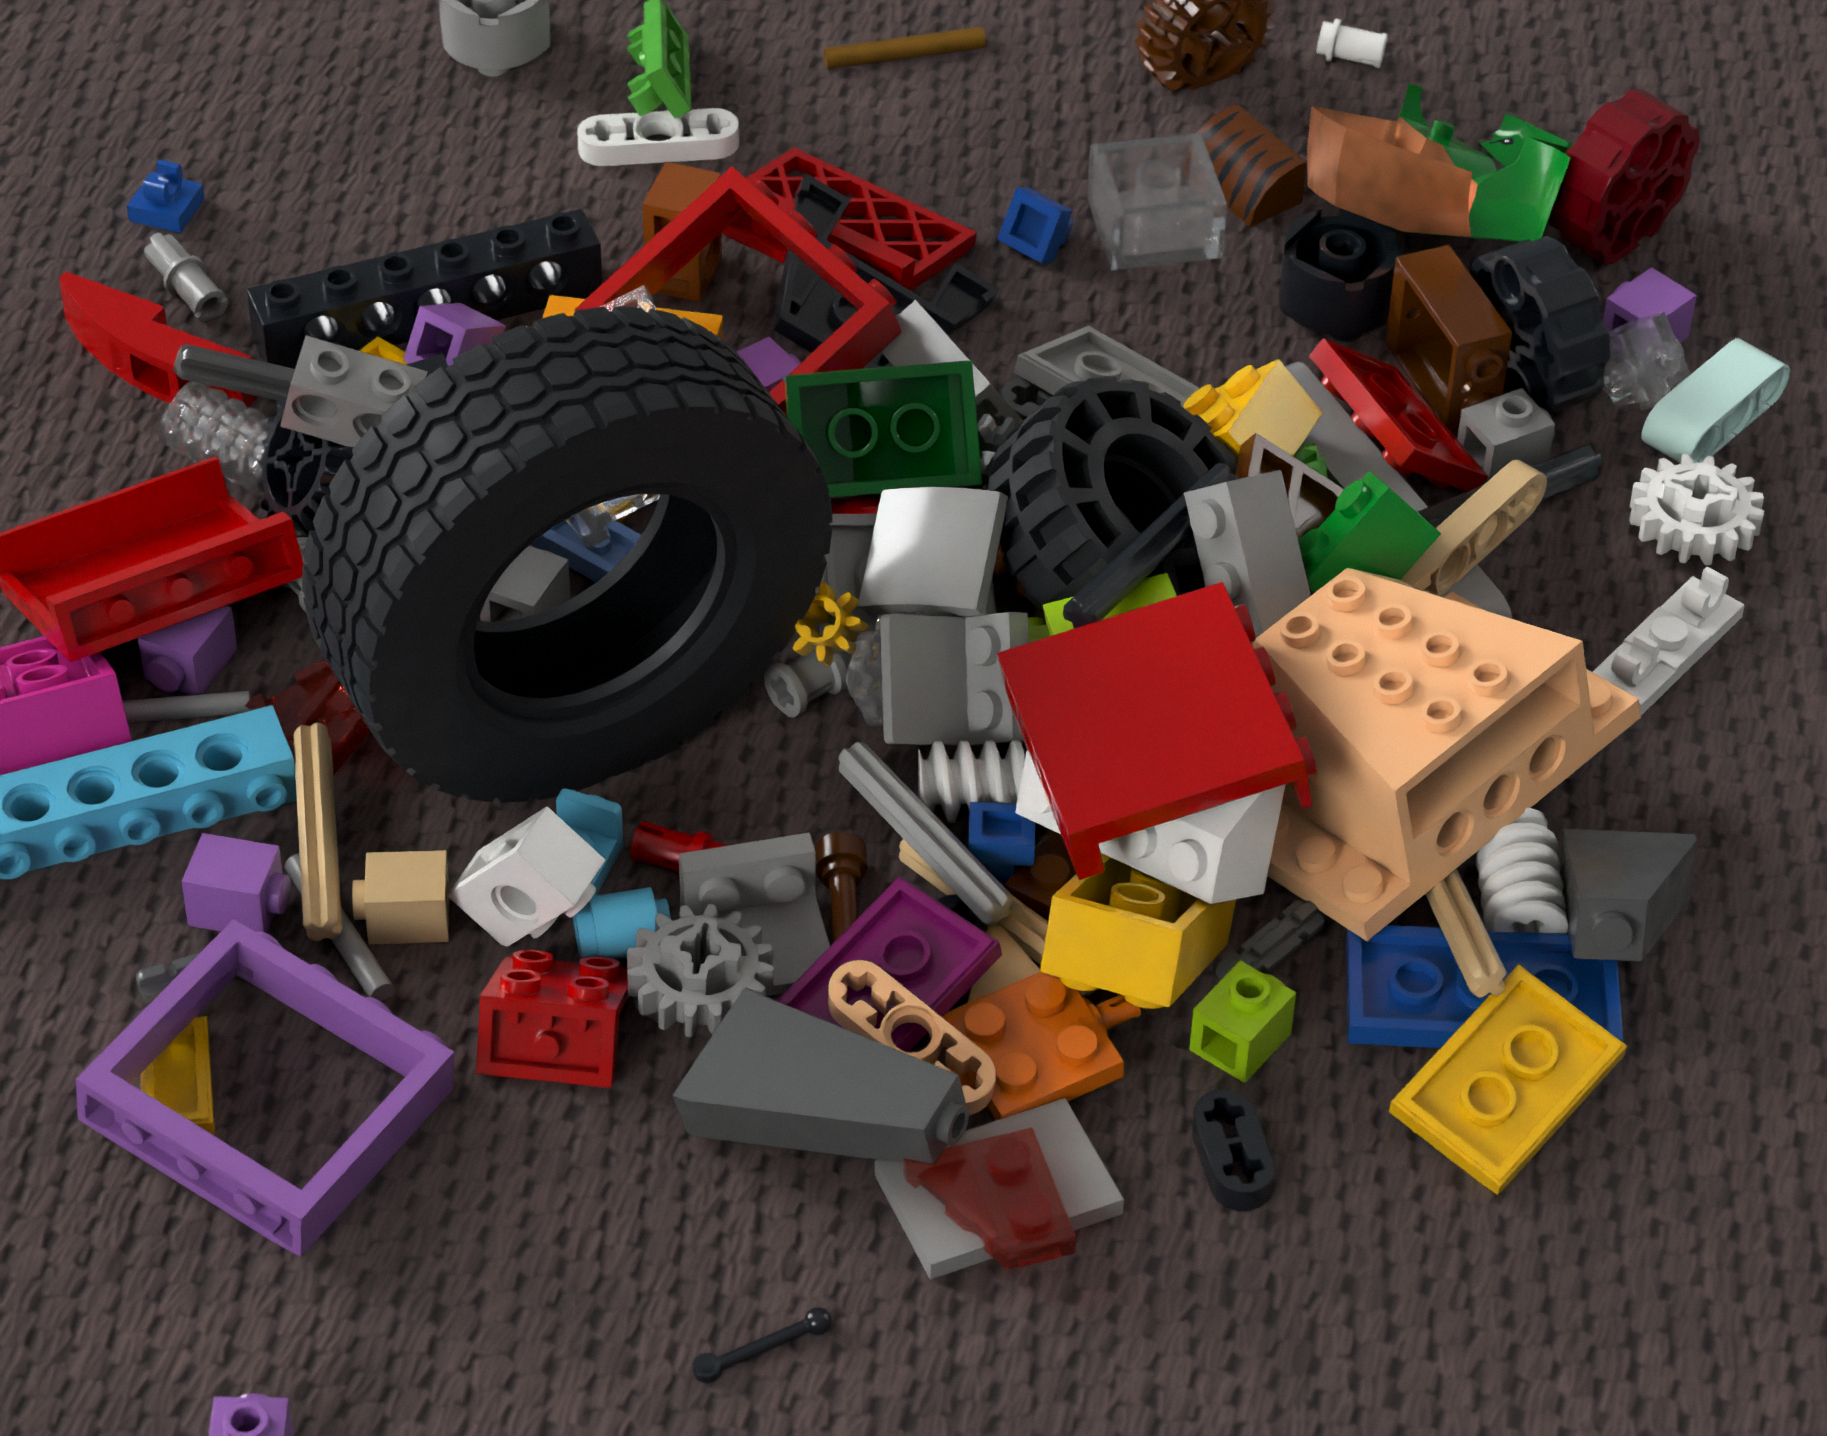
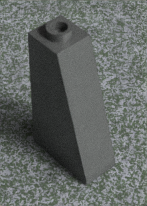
(817, 1088)

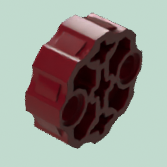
(1624, 175)

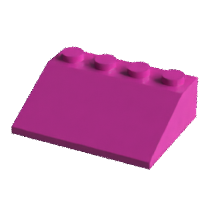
(55, 705)

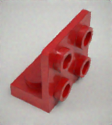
(552, 1019)

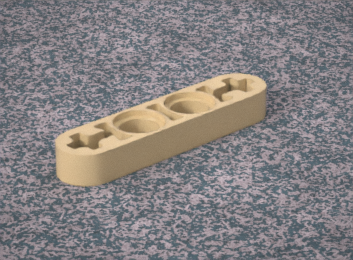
(1478, 527)

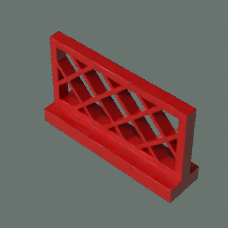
(854, 236)

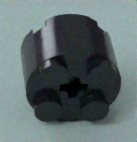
(1338, 273)

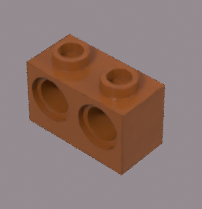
(669, 195)

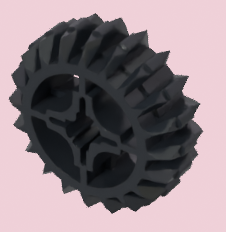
(297, 472)

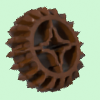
(1201, 39)

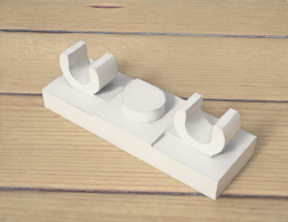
(1672, 638)

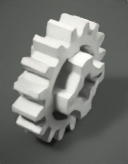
(1696, 509)

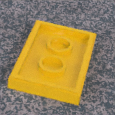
(1507, 1079)

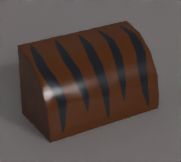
(1252, 166)

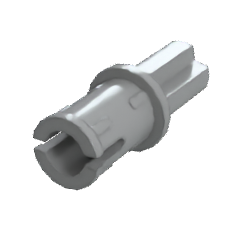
(186, 277)

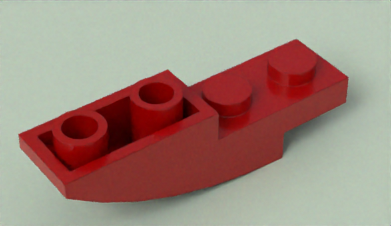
(132, 337)

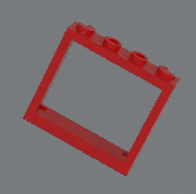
(712, 212)

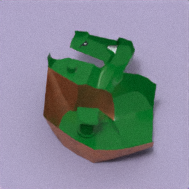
(1432, 182)

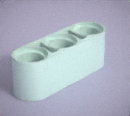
(1715, 402)

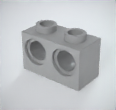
(343, 391)

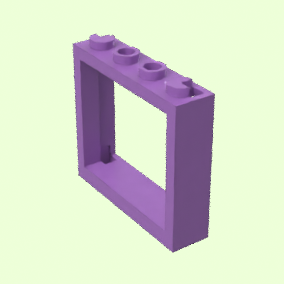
(213, 1167)

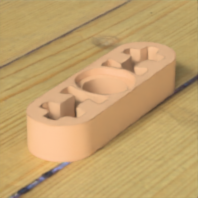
(861, 1018)

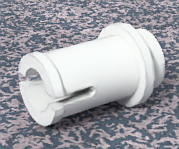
(1351, 44)

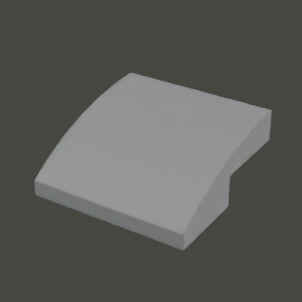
(933, 551)

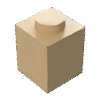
(404, 897)

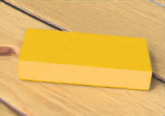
(183, 1075)

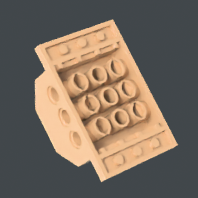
(1422, 737)

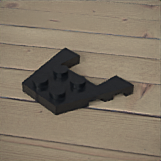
(814, 310)

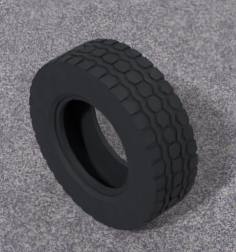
(494, 462)

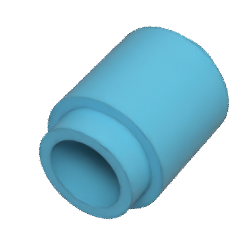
(611, 920)

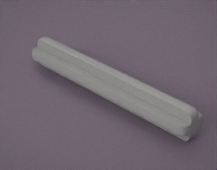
(925, 833)

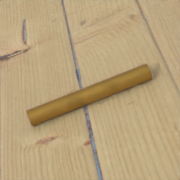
(904, 47)

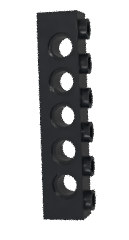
(489, 271)

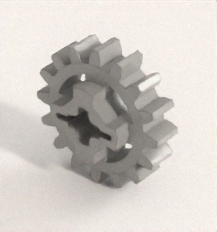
(697, 967)

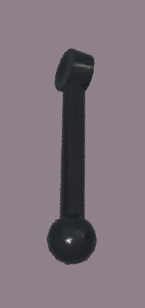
(708, 1366)

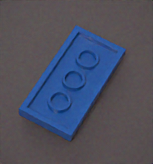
(1413, 994)

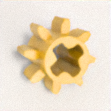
(835, 637)

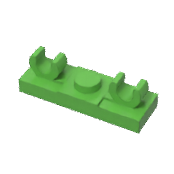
(664, 53)

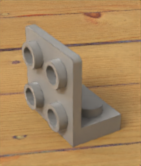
(947, 678)
(771, 888)

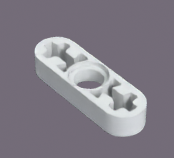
(620, 151)

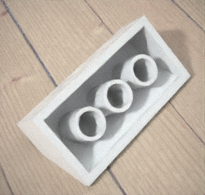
(1207, 854)

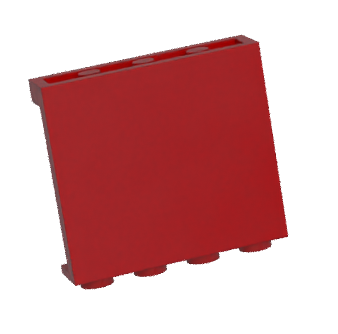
(143, 560)
(1152, 719)

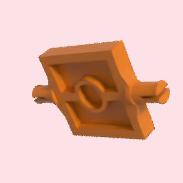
(1042, 1042)

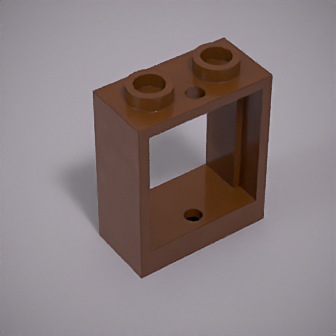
(1454, 338)

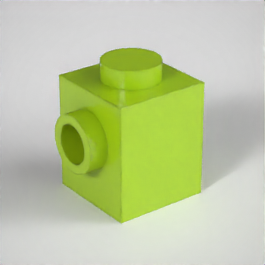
(1242, 1021)

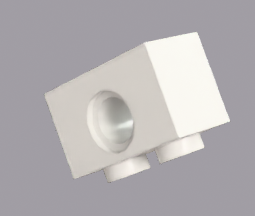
(528, 878)

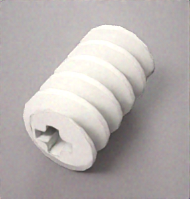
(969, 779)
(1522, 878)

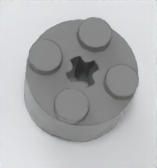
(495, 32)

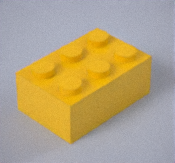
(1132, 935)

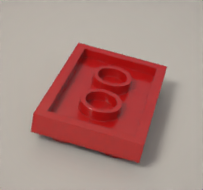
(1396, 416)

